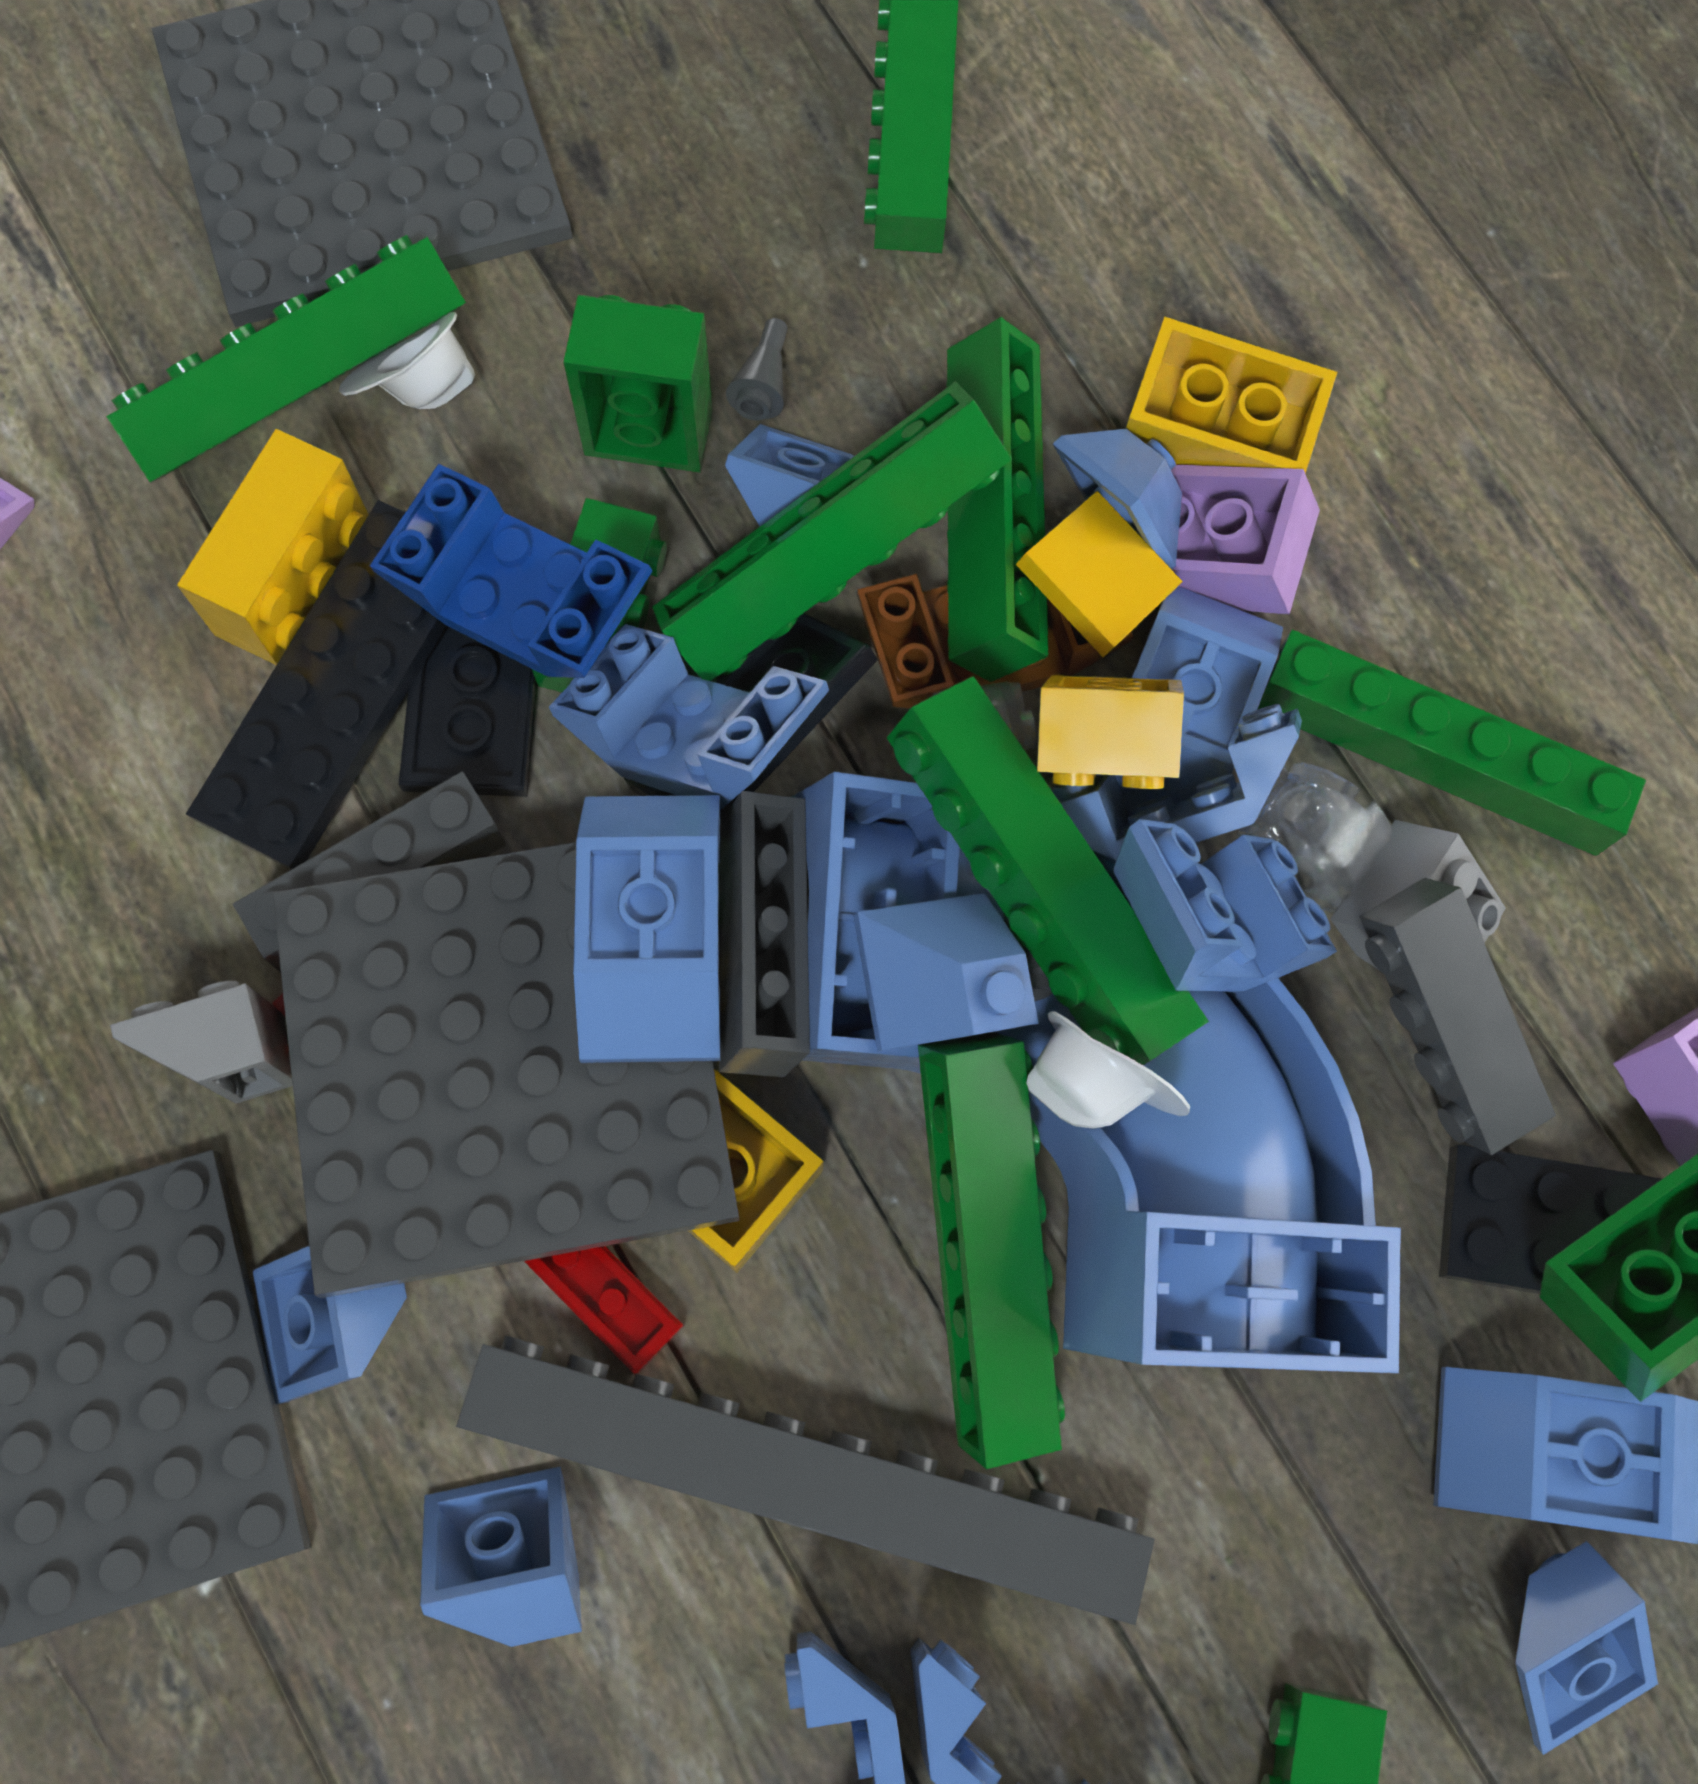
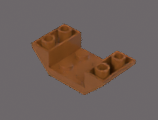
(913, 651)

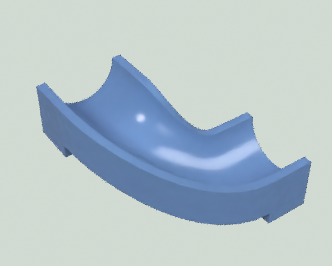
(1186, 1234)

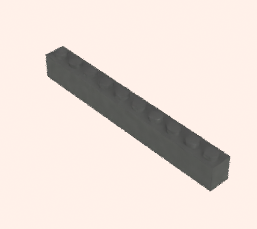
(808, 1482)

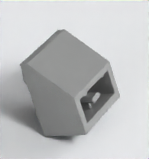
(1407, 858)
(221, 1040)

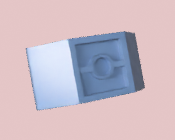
(1223, 669)
(677, 728)
(1220, 806)
(1220, 920)
(647, 929)
(1567, 1453)
(840, 1693)
(945, 1710)

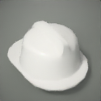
(418, 371)
(1094, 1083)

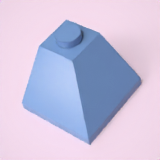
(779, 468)
(1132, 479)
(942, 971)
(317, 1339)
(502, 1559)
(1580, 1646)

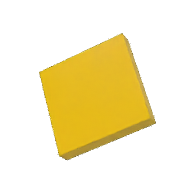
(1099, 573)

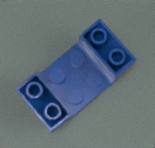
(508, 579)

